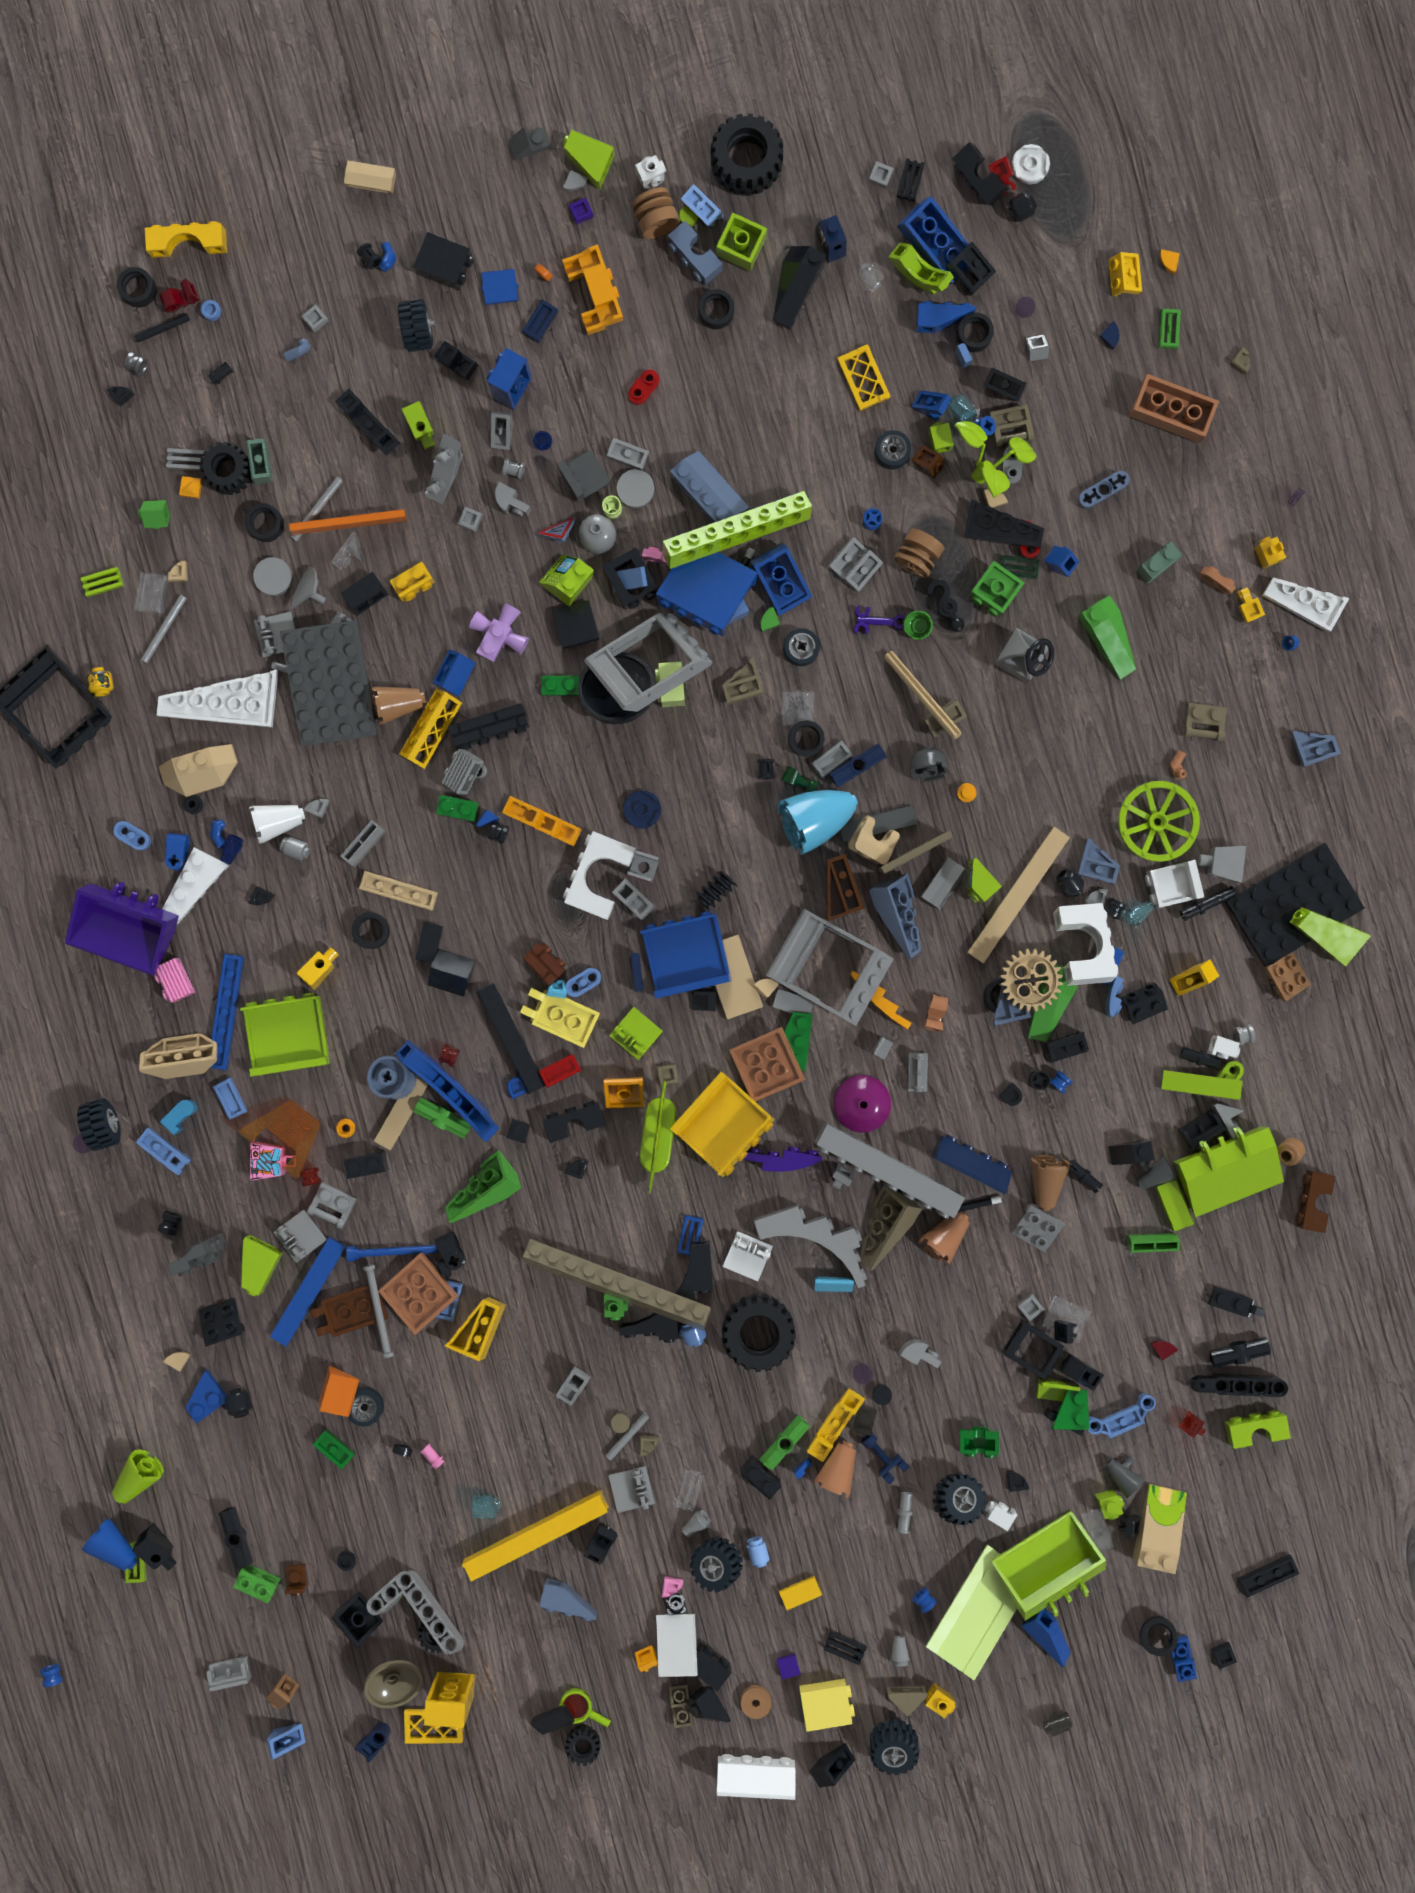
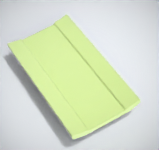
(974, 1618)

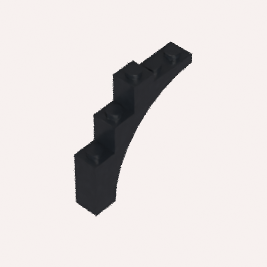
(697, 1278)

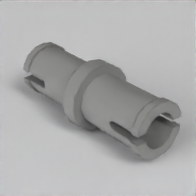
(904, 1512)

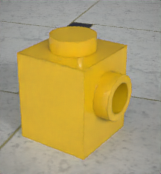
(940, 1700)

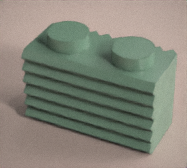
(259, 461)
(1159, 562)

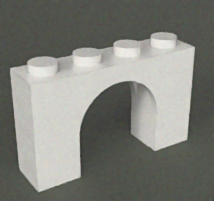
(597, 848)
(1092, 920)

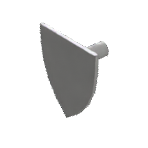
(307, 588)

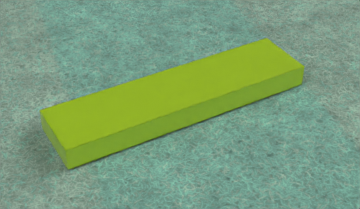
(1202, 1084)

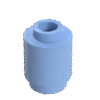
(757, 1551)

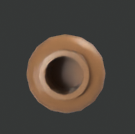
(1291, 1151)

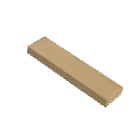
(398, 890)
(399, 1116)

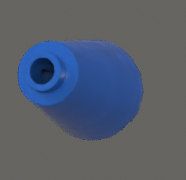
(111, 1547)

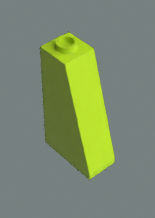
(1331, 936)

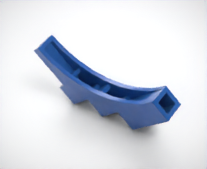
(449, 1088)

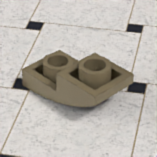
(680, 1708)

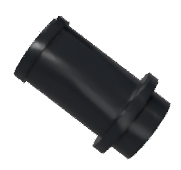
(220, 373)

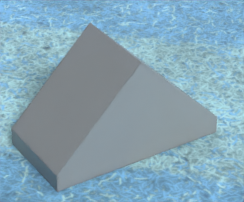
(501, 430)

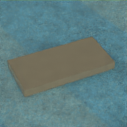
(915, 852)

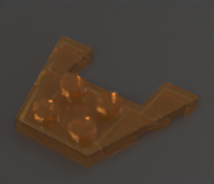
(292, 1127)

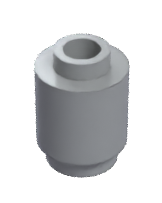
(294, 848)

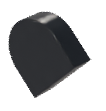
(1011, 1095)

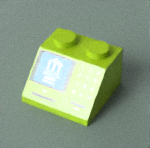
(567, 578)
(980, 882)

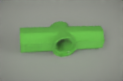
(442, 1117)
(793, 1433)

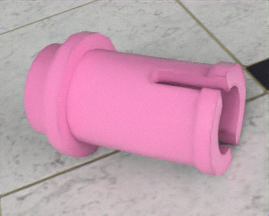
(432, 1457)

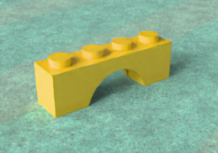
(162, 240)

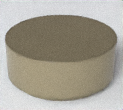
(620, 1422)

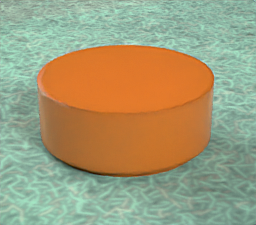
(543, 272)

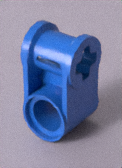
(176, 848)

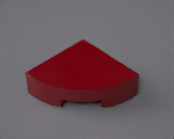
(1163, 1349)

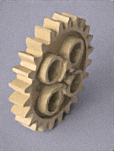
(1033, 996)

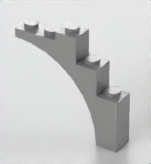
(790, 1223)

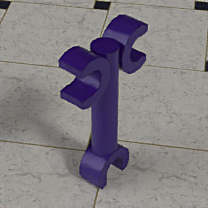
(863, 620)

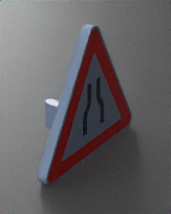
(558, 531)

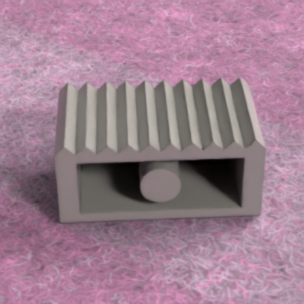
(462, 771)

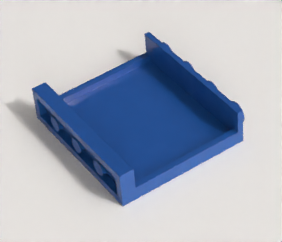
(707, 590)
(686, 954)

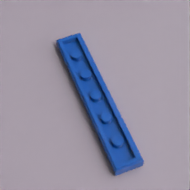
(226, 1008)
(308, 1291)

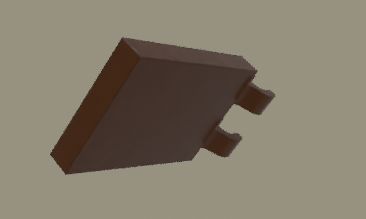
(348, 1311)

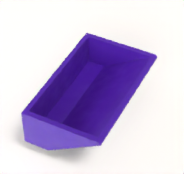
(121, 927)

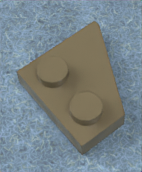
(744, 684)

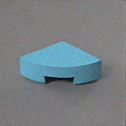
(557, 989)

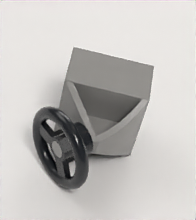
(1024, 655)

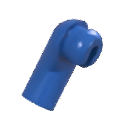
(389, 257)
(215, 833)

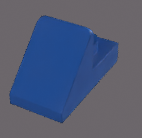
(931, 403)

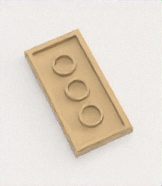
(739, 994)

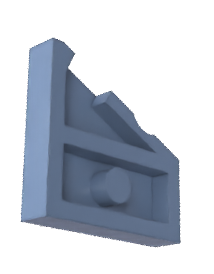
(1314, 747)
(1097, 864)
(1006, 1012)

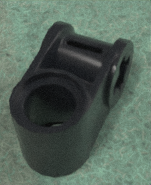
(449, 1249)

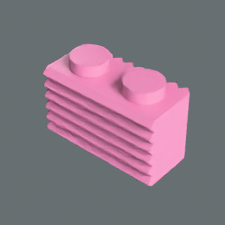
(174, 980)

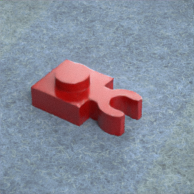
(1004, 170)

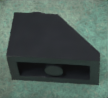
(1131, 1152)
(1081, 1372)
(707, 1706)
(832, 1766)

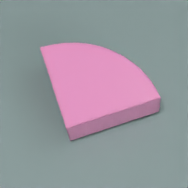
(671, 1586)

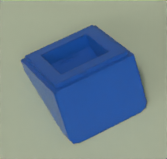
(487, 818)

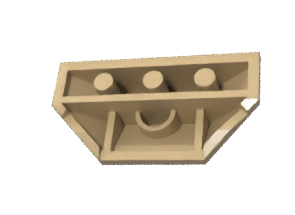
(199, 770)
(179, 1056)

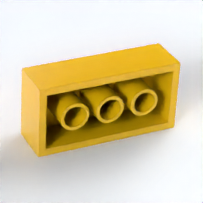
(449, 1700)

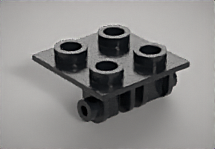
(220, 1322)

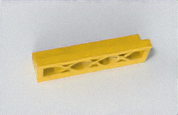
(417, 739)

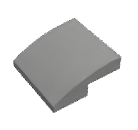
(855, 564)

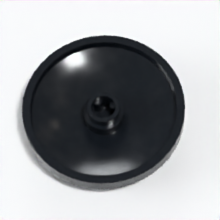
(598, 700)

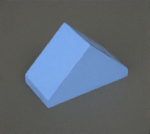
(285, 1739)

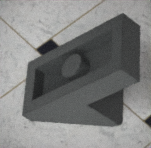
(529, 143)

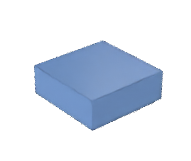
(963, 355)

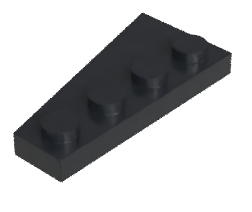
(994, 526)

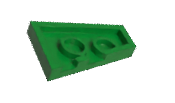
(798, 1035)

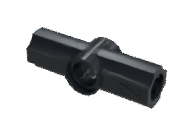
(1239, 1352)
(239, 1549)

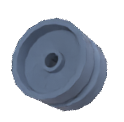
(391, 1078)

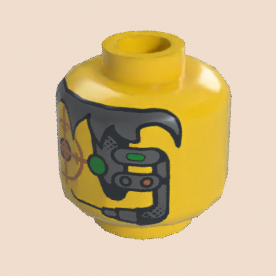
(99, 682)

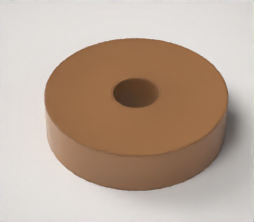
(758, 1710)

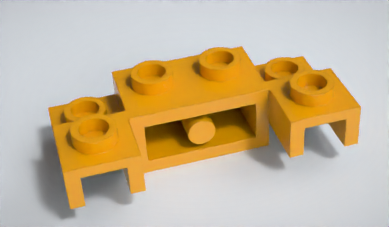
(602, 293)

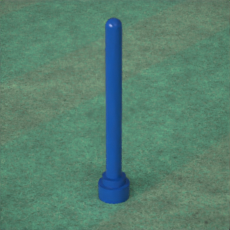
(354, 1253)

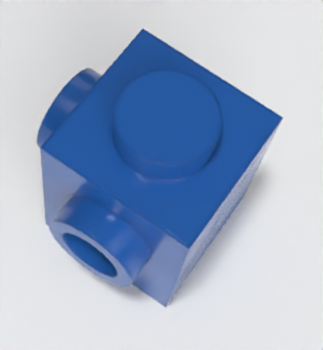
(1061, 560)

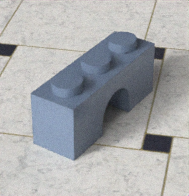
(704, 266)

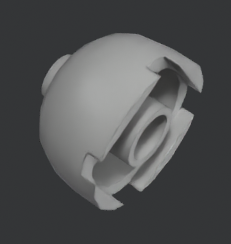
(597, 534)

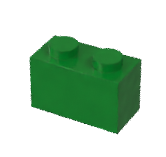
(458, 808)

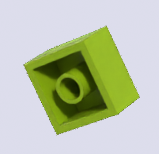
(741, 241)

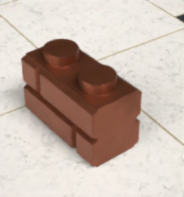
(544, 963)

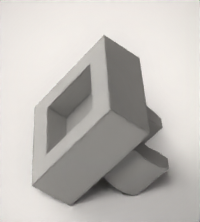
(842, 1176)

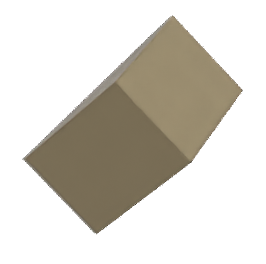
(906, 1697)

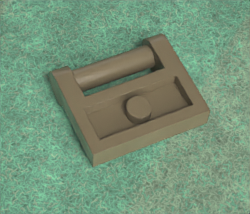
(1009, 419)
(1208, 716)

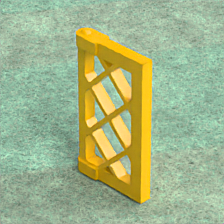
(855, 391)
(424, 1739)

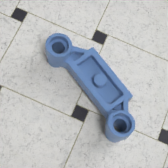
(1124, 1419)

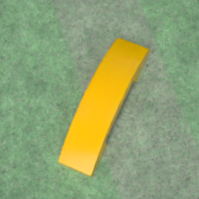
(834, 1424)

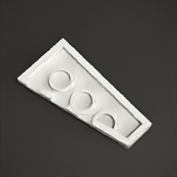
(1306, 602)
(194, 880)

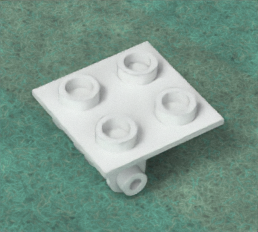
(747, 1256)

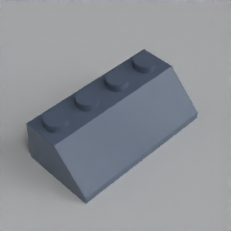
(707, 488)

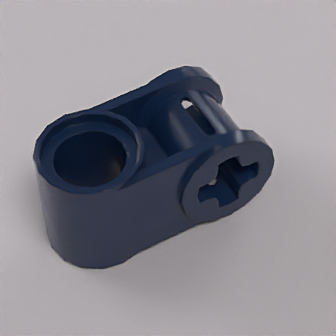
(371, 1743)

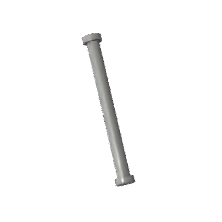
(378, 1311)

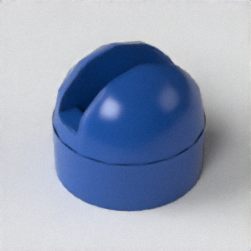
(1289, 646)

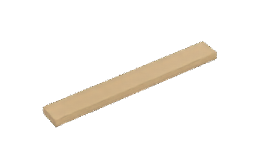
(1018, 895)

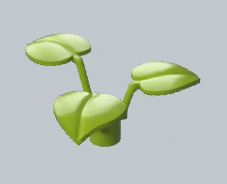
(985, 472)

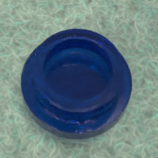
(542, 440)

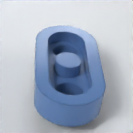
(133, 836)
(583, 982)

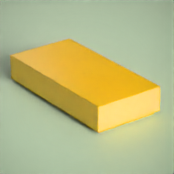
(800, 1592)

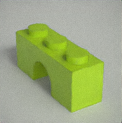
(1240, 1429)

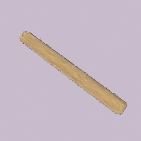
(923, 695)

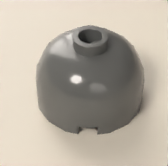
(929, 764)

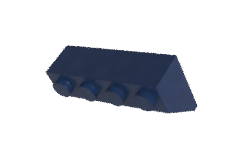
(972, 1164)

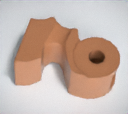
(935, 1013)

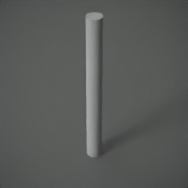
(321, 503)
(163, 629)

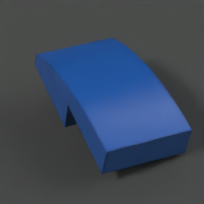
(1183, 1661)

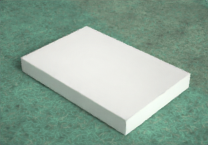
(676, 1645)

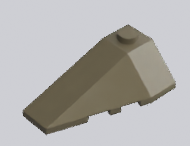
(890, 1221)

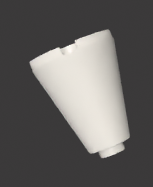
(275, 820)

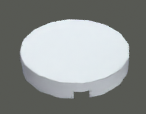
(1030, 164)

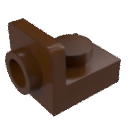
(929, 460)
(296, 1579)

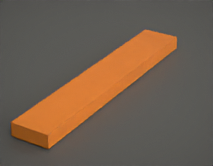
(347, 522)

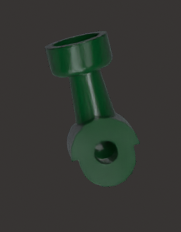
(793, 779)

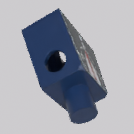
(831, 235)

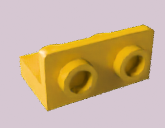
(1125, 274)
(412, 582)

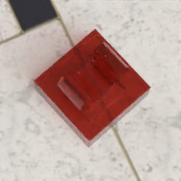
(1192, 1425)

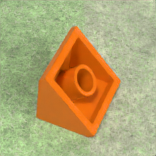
(338, 1392)

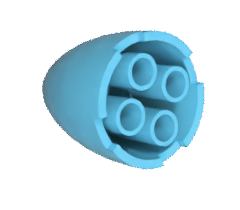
(815, 817)

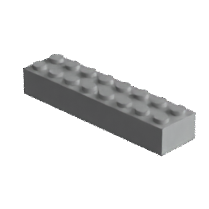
(892, 1171)

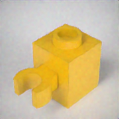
(1270, 551)

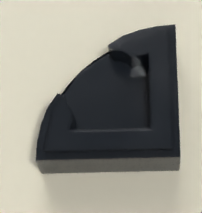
(120, 394)
(261, 896)
(577, 1168)
(1016, 1482)

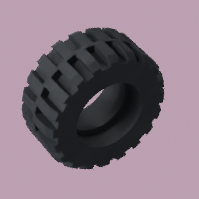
(746, 130)
(766, 1357)

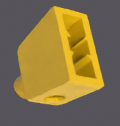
(314, 976)

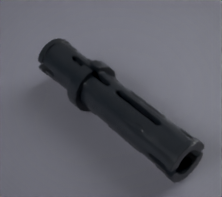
(1200, 907)

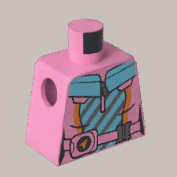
(267, 1160)

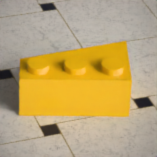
(477, 1332)

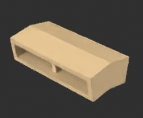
(370, 177)

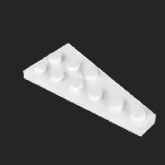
(233, 701)

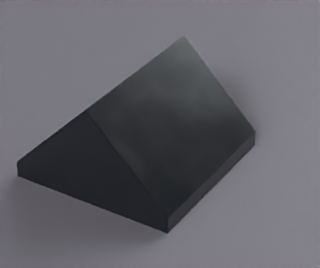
(451, 972)
(356, 1620)

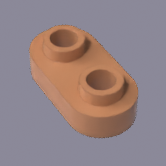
(1212, 576)

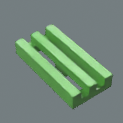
(1168, 344)

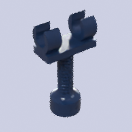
(870, 1441)

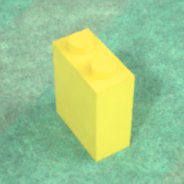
(826, 1704)

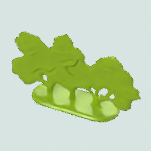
(657, 1136)

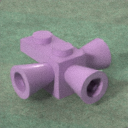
(498, 633)

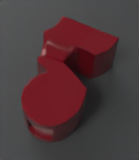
(174, 298)

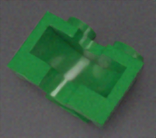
(979, 1441)

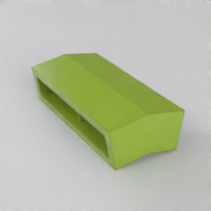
(1174, 1205)

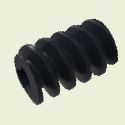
(715, 890)

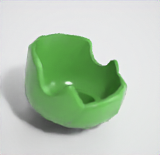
(918, 625)

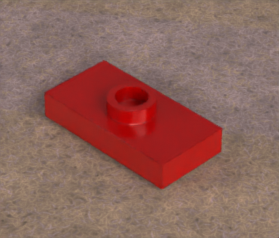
(560, 1070)

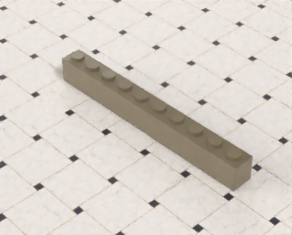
(617, 1285)

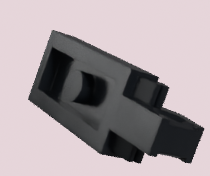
(1234, 1303)

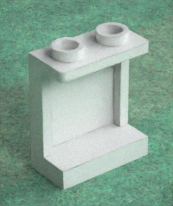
(1174, 884)

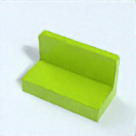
(1054, 1389)

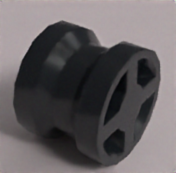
(498, 833)
(1114, 908)

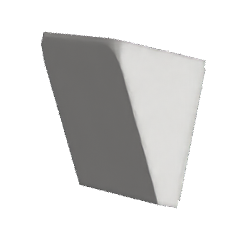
(1037, 347)
(882, 1047)

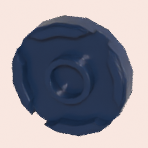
(642, 809)

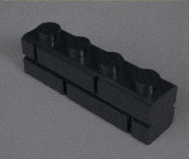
(489, 726)

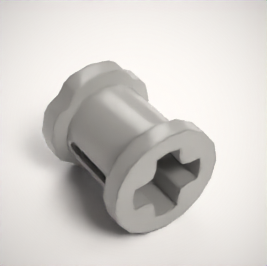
(513, 468)

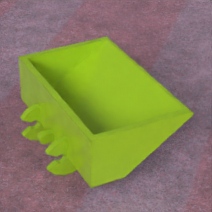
(1229, 1170)
(1049, 1566)

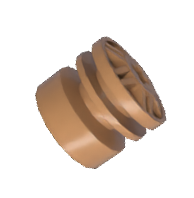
(655, 213)
(919, 553)

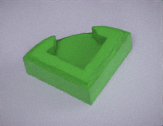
(769, 620)

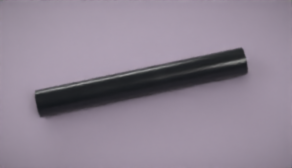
(162, 327)

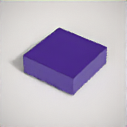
(581, 210)
(788, 1666)

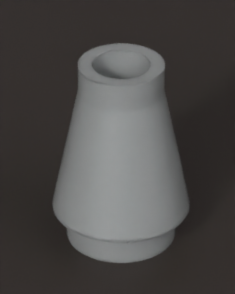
(698, 1522)
(899, 1652)

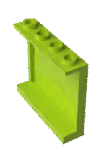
(286, 1034)

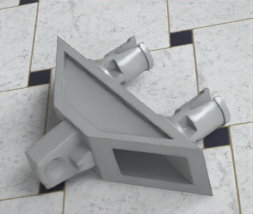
(445, 469)

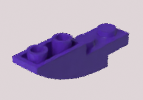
(790, 1160)

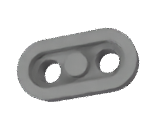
(1012, 464)

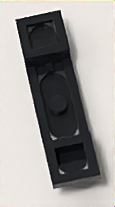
(367, 422)

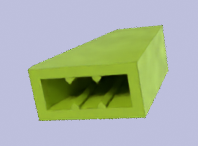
(589, 156)
(258, 1264)

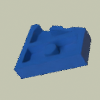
(205, 1398)

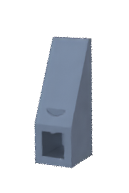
(563, 1598)

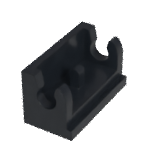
(364, 593)
(1066, 1046)
(1201, 1129)

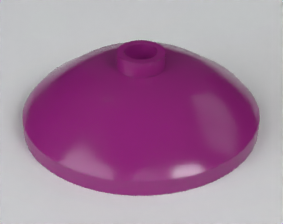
(848, 1100)

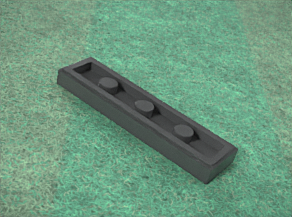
(883, 822)

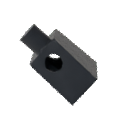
(154, 1548)

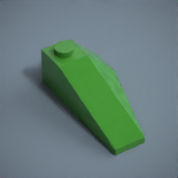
(1107, 630)
(1045, 1020)
(491, 1185)

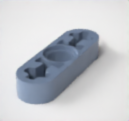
(1118, 487)

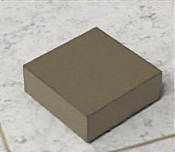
(668, 1073)

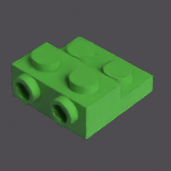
(996, 589)

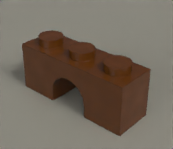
(1314, 1185)

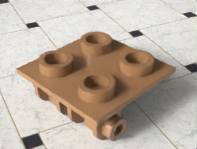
(1287, 976)

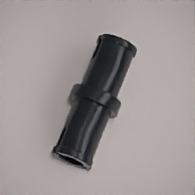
(1200, 1058)
(1084, 1176)

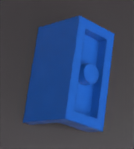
(454, 672)

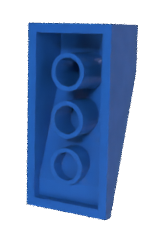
(933, 235)

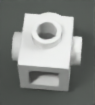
(650, 172)

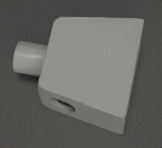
(1225, 863)

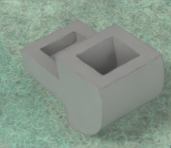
(507, 500)
(633, 899)
(915, 1350)
(573, 1385)

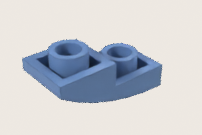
(1113, 1003)

